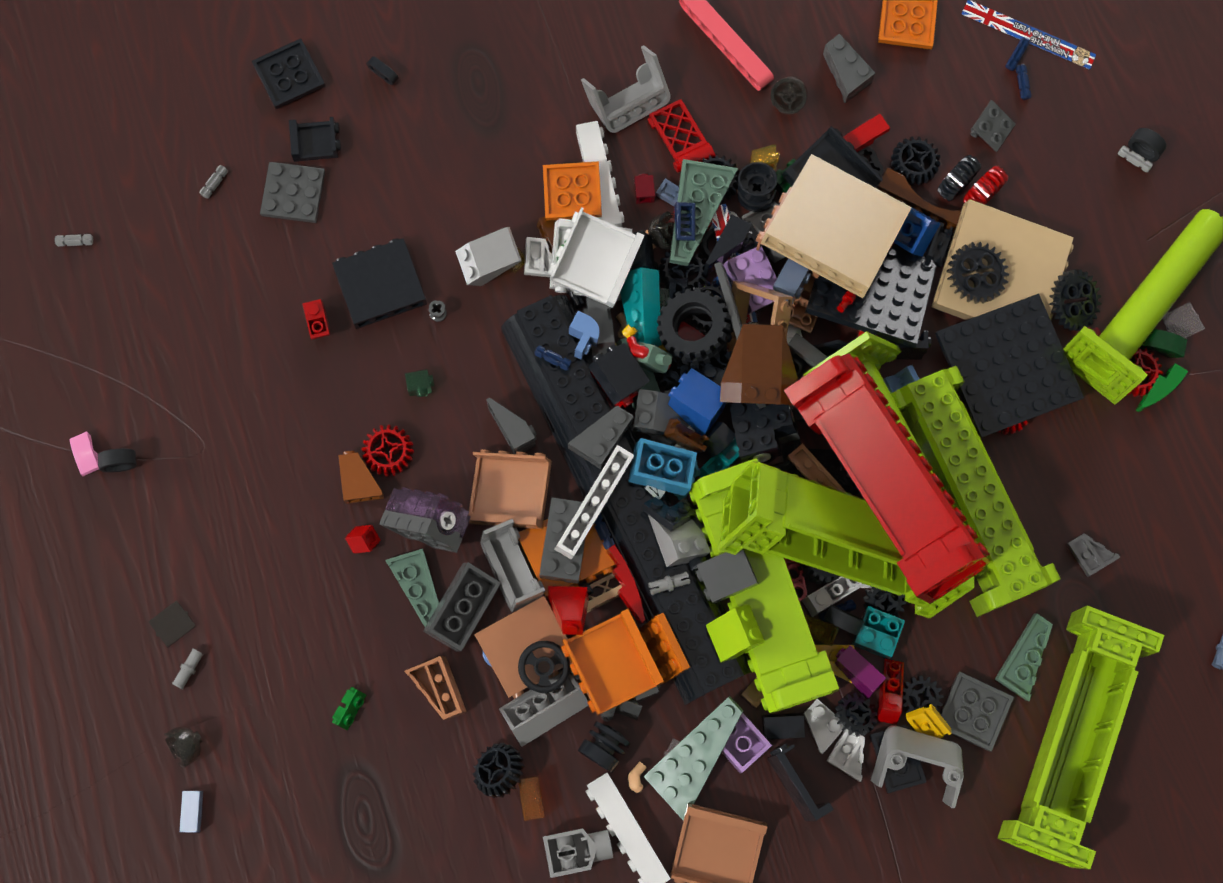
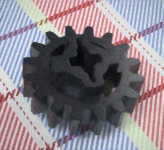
(673, 374)
(890, 605)
(924, 688)
(856, 714)

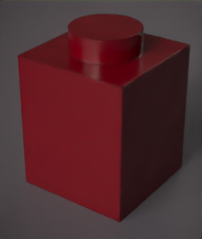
(644, 189)

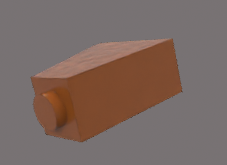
(357, 480)

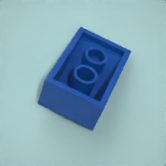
(916, 232)

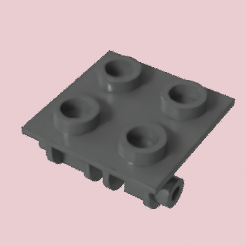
(993, 126)
(629, 708)

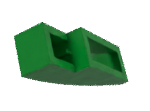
(1163, 386)

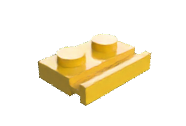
(928, 722)

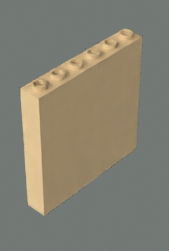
(836, 225)
(1031, 252)

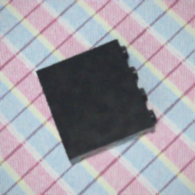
(839, 153)
(379, 283)
(795, 787)

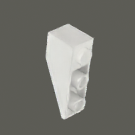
(830, 594)

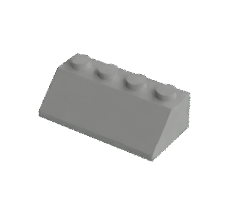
(539, 712)

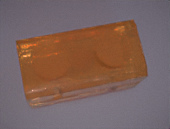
(531, 799)

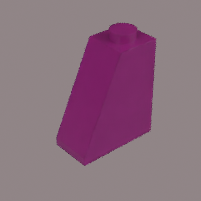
(859, 671)

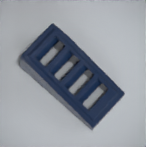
(677, 211)

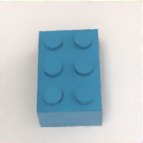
(662, 467)

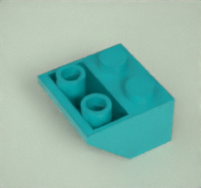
(879, 633)

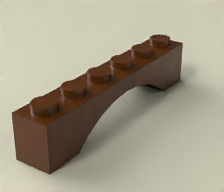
(897, 187)

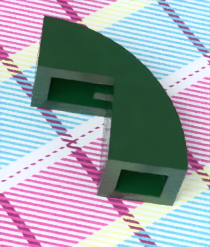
(1165, 343)

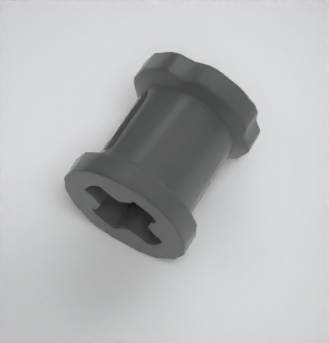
(439, 305)

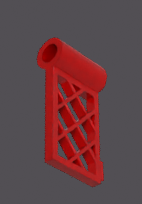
(694, 152)

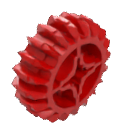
(987, 186)
(1152, 370)
(394, 449)

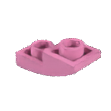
(84, 454)

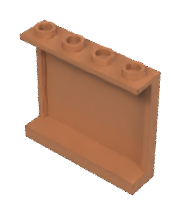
(509, 488)
(510, 636)
(717, 847)

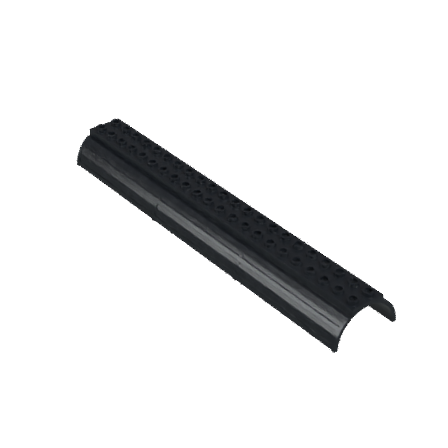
(571, 404)

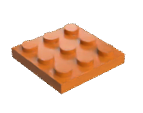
(908, 23)
(570, 188)
(664, 647)

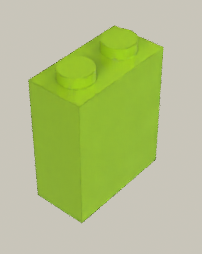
(735, 633)

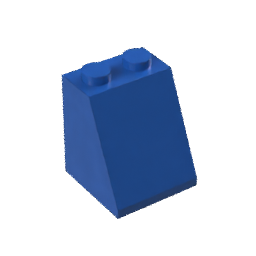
(697, 401)

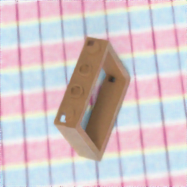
(781, 307)

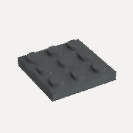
(292, 192)
(975, 711)

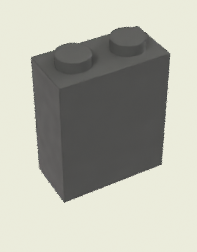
(726, 575)

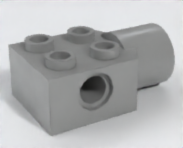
(576, 851)

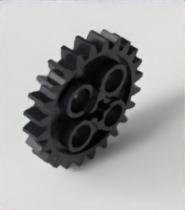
(973, 256)
(1075, 285)

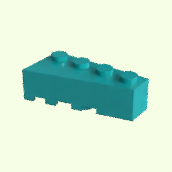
(642, 304)

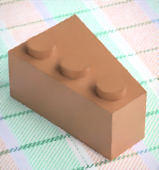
(439, 687)

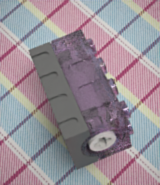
(426, 518)

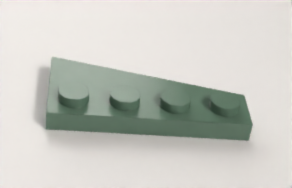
(416, 581)
(1022, 663)

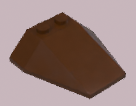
(759, 367)

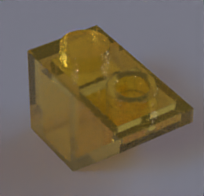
(766, 155)

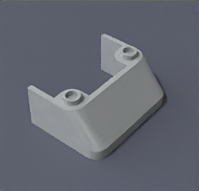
(635, 101)
(509, 565)
(902, 743)

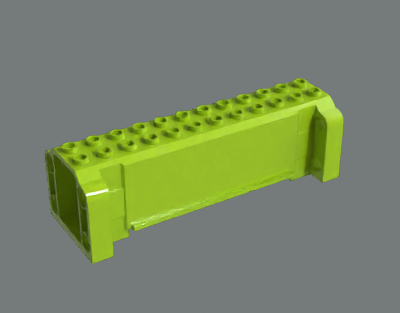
(968, 475)
(819, 529)
(787, 662)
(1080, 737)

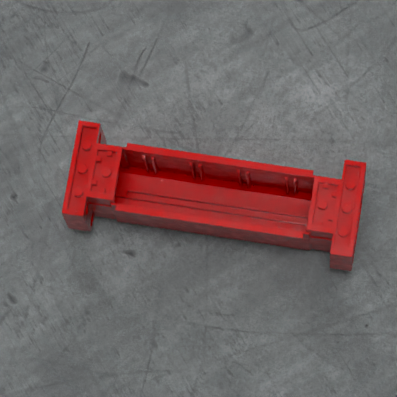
(891, 476)

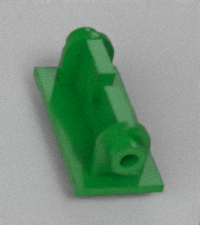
(345, 716)

